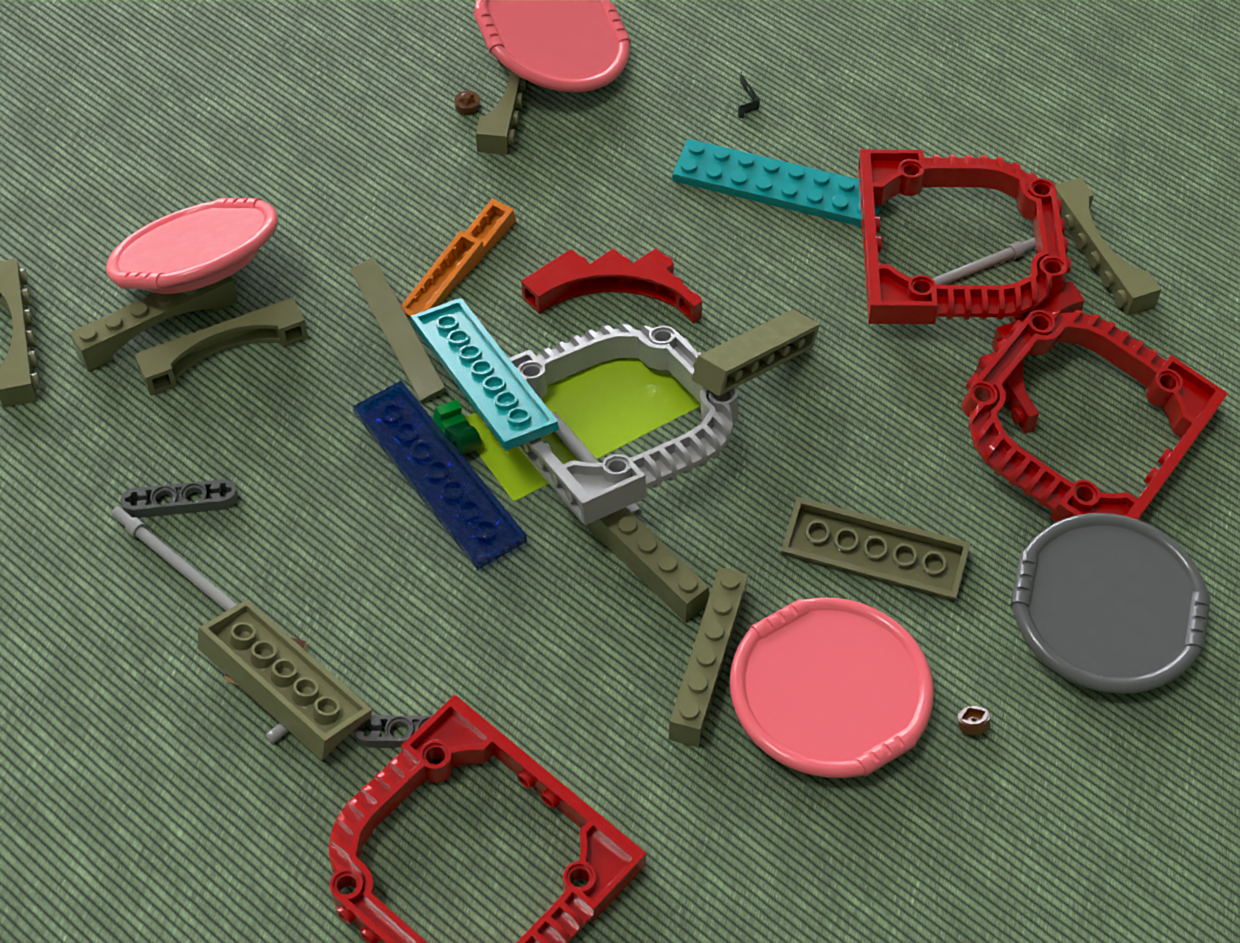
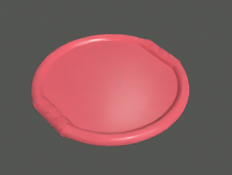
(556, 42)
(193, 246)
(831, 687)

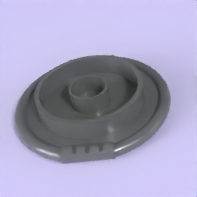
(1110, 603)

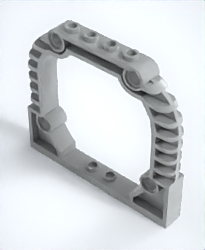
(619, 481)

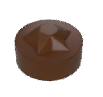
(467, 102)
(974, 720)

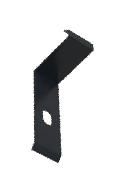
(749, 106)

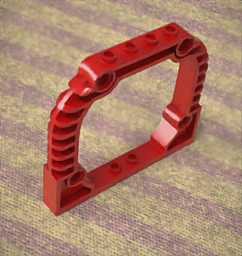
(919, 300)
(1170, 384)
(463, 738)

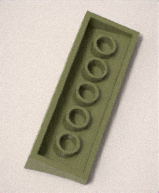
(875, 548)
(282, 677)

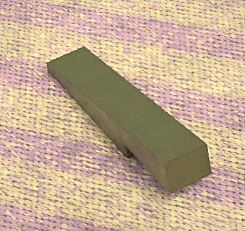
(398, 330)

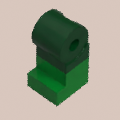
(456, 427)

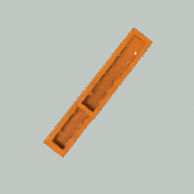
(460, 257)

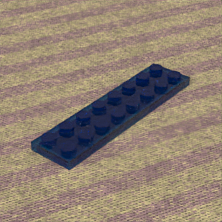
(440, 475)

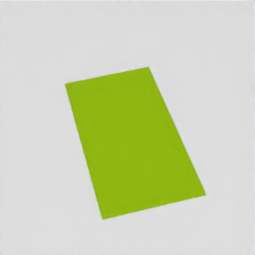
(604, 410)

